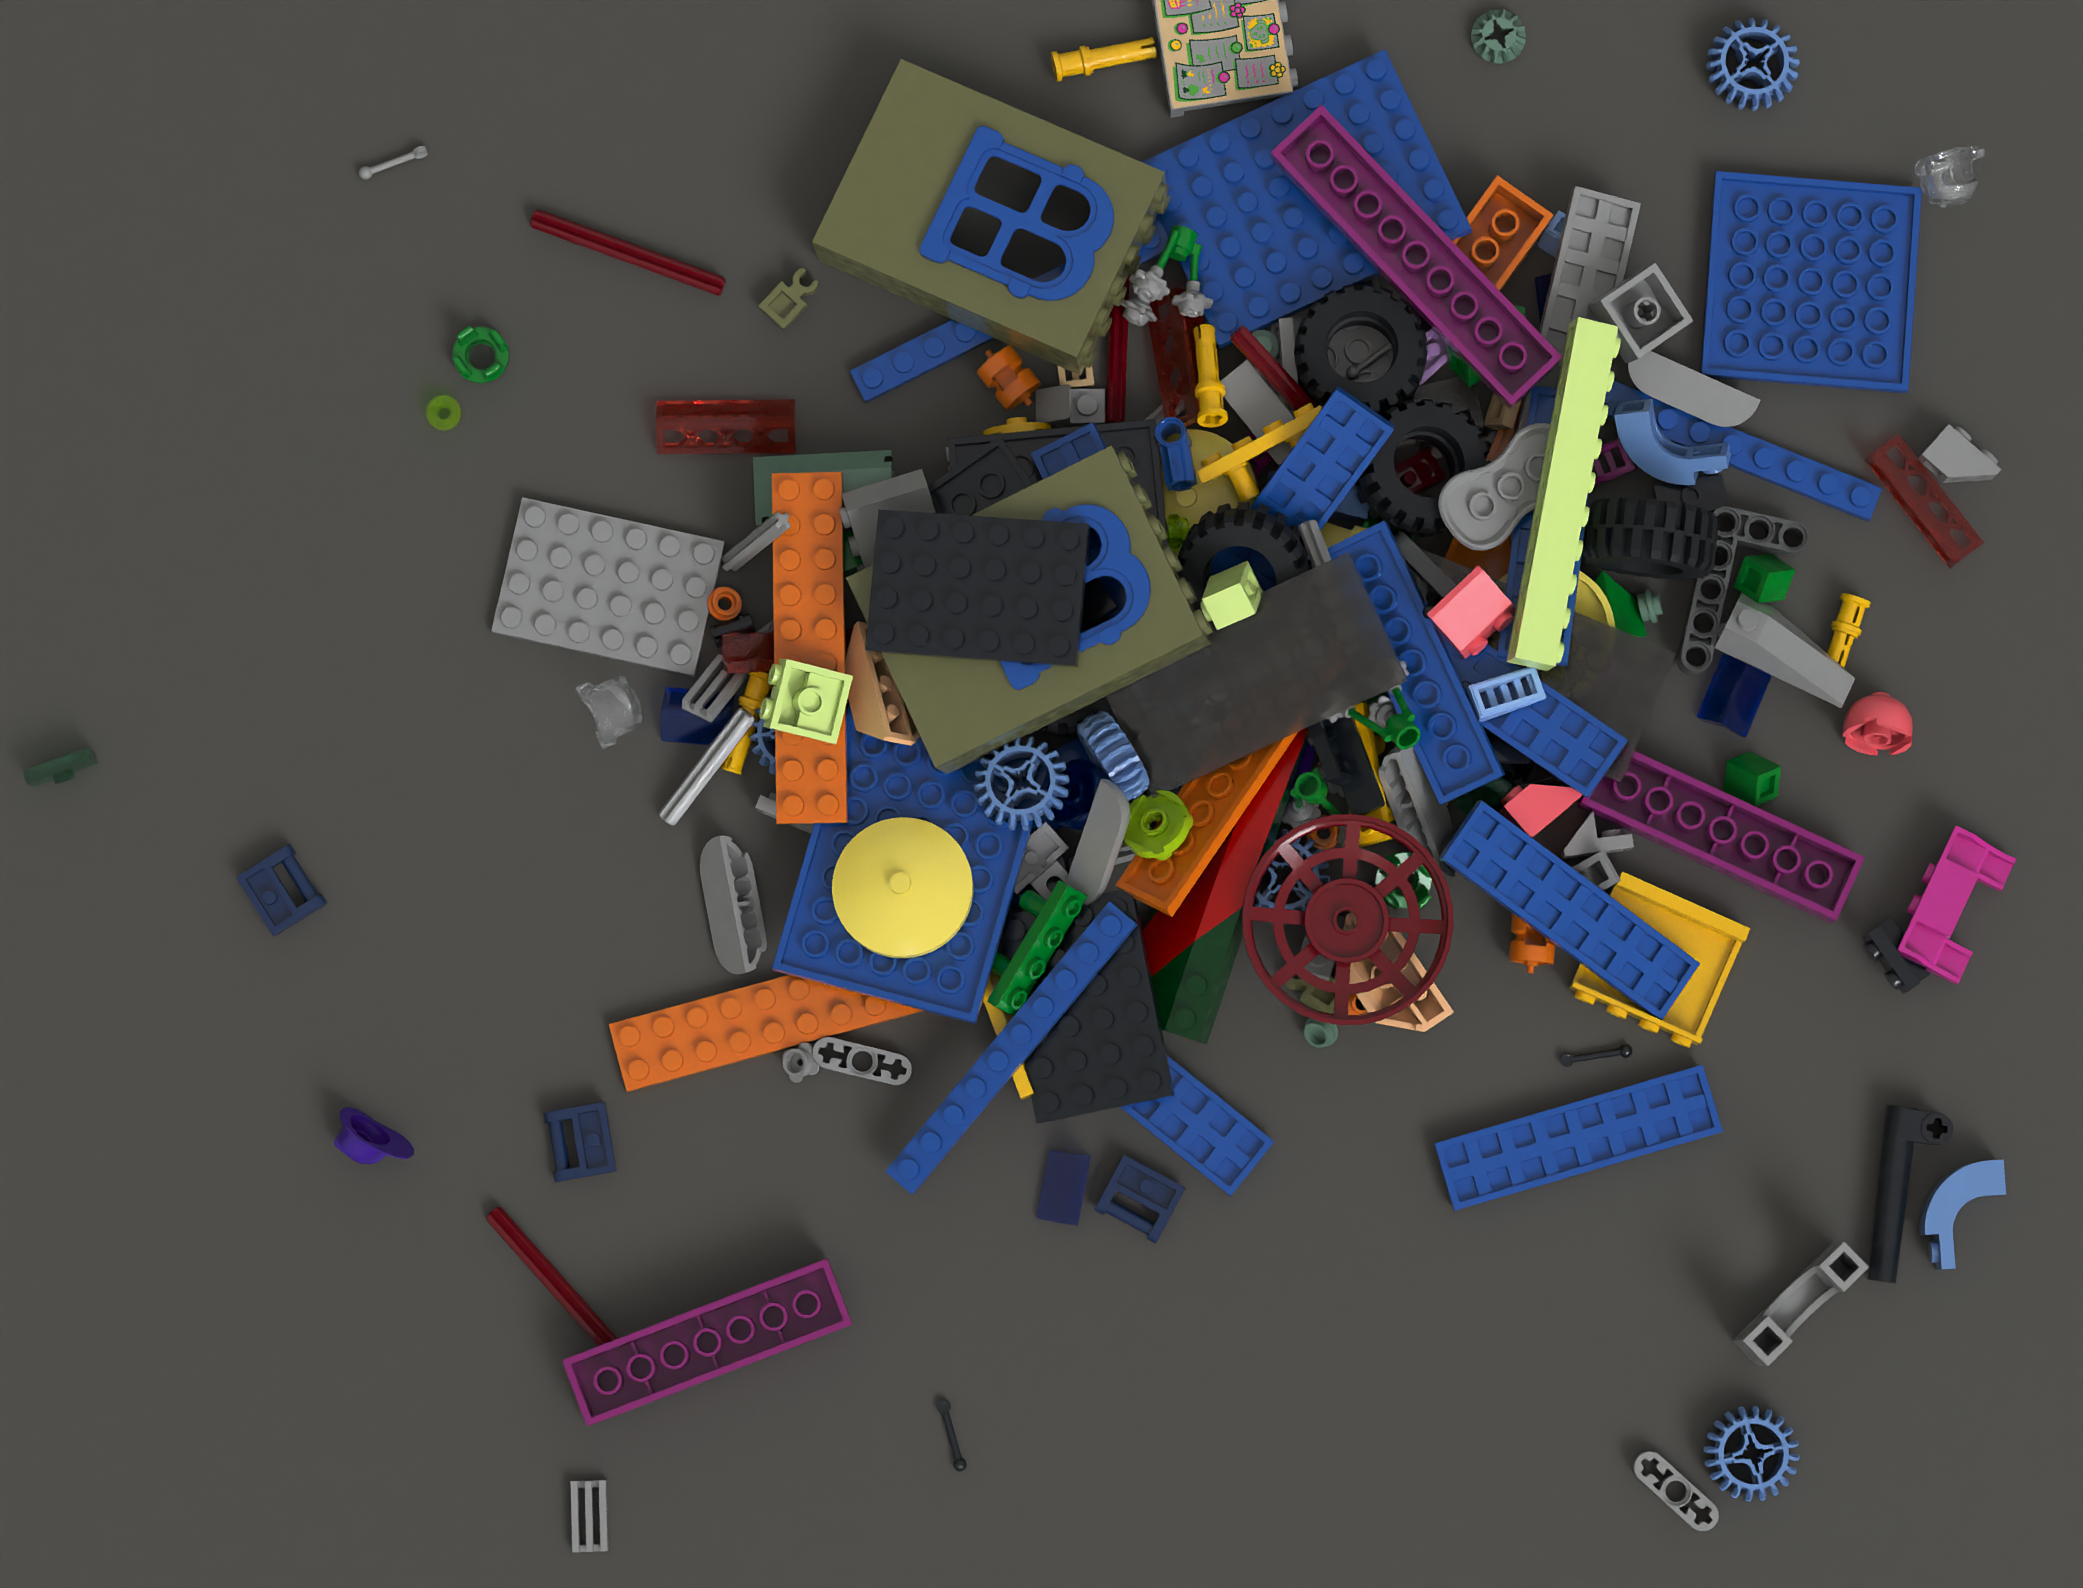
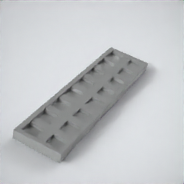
(1586, 266)

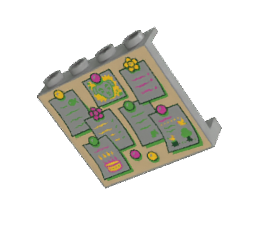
(1223, 52)

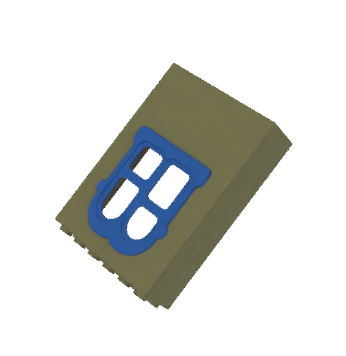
(920, 175)
(980, 704)

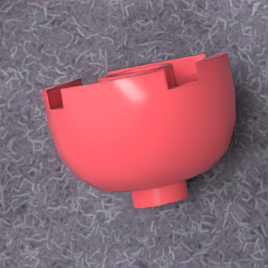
(1878, 724)

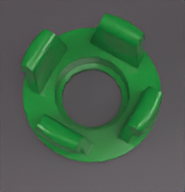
(471, 337)
(1420, 884)

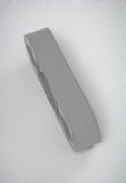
(874, 1052)
(1701, 1502)

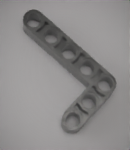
(1719, 576)

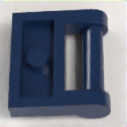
(271, 896)
(591, 1139)
(1145, 1188)

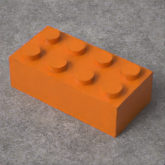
(1503, 231)

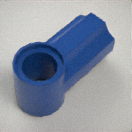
(1176, 455)

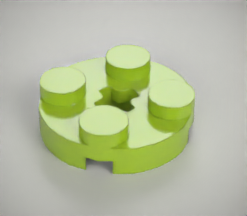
(1168, 836)

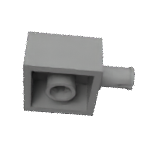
(1661, 308)

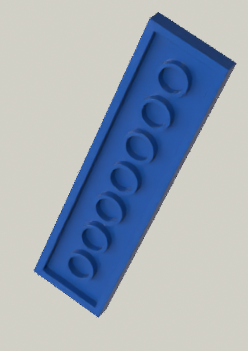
(1452, 739)

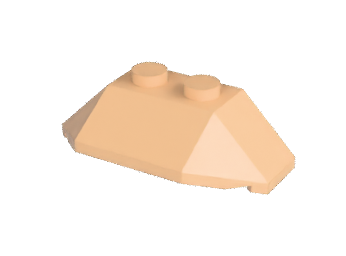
(874, 694)
(1421, 1014)

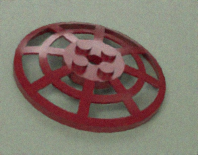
(1370, 914)

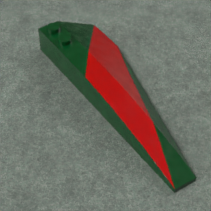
(1198, 946)

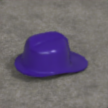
(368, 1140)

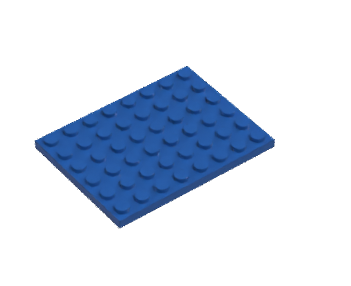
(1259, 234)
(898, 782)

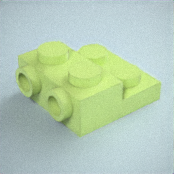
(806, 700)

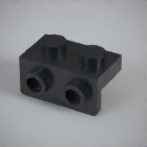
(1882, 946)

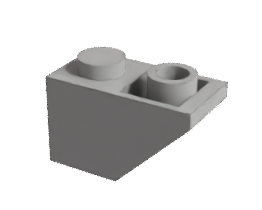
(1956, 459)

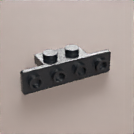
(1346, 763)

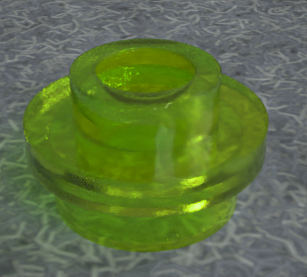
(443, 402)
(1176, 530)

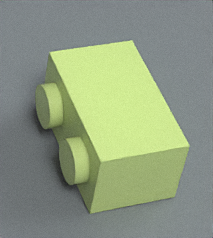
(1231, 595)

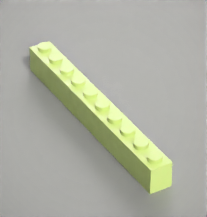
(1563, 494)

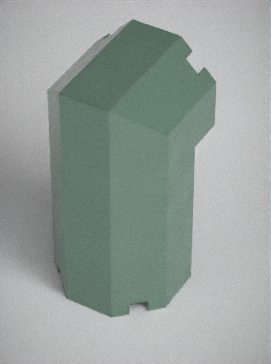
(857, 468)

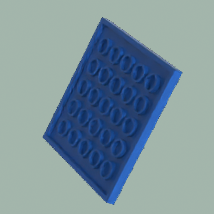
(1811, 282)

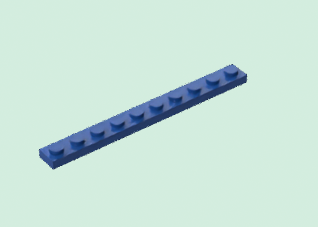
(950, 341)
(1759, 457)
(1011, 1047)

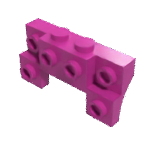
(1944, 897)

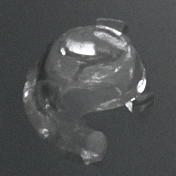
(1949, 175)
(613, 708)

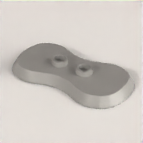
(1490, 501)

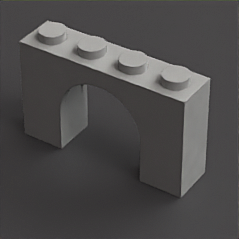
(861, 508)
(1771, 1329)

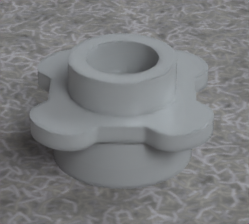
(791, 1062)

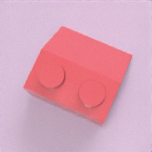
(1472, 613)
(1537, 806)

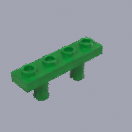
(1044, 936)

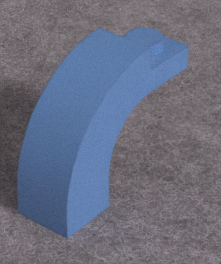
(1658, 454)
(1948, 1197)

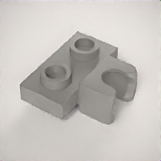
(1040, 860)

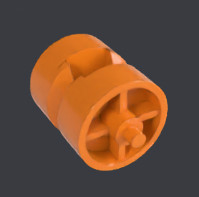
(1005, 374)
(1529, 946)

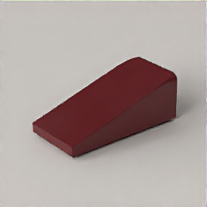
(1419, 472)

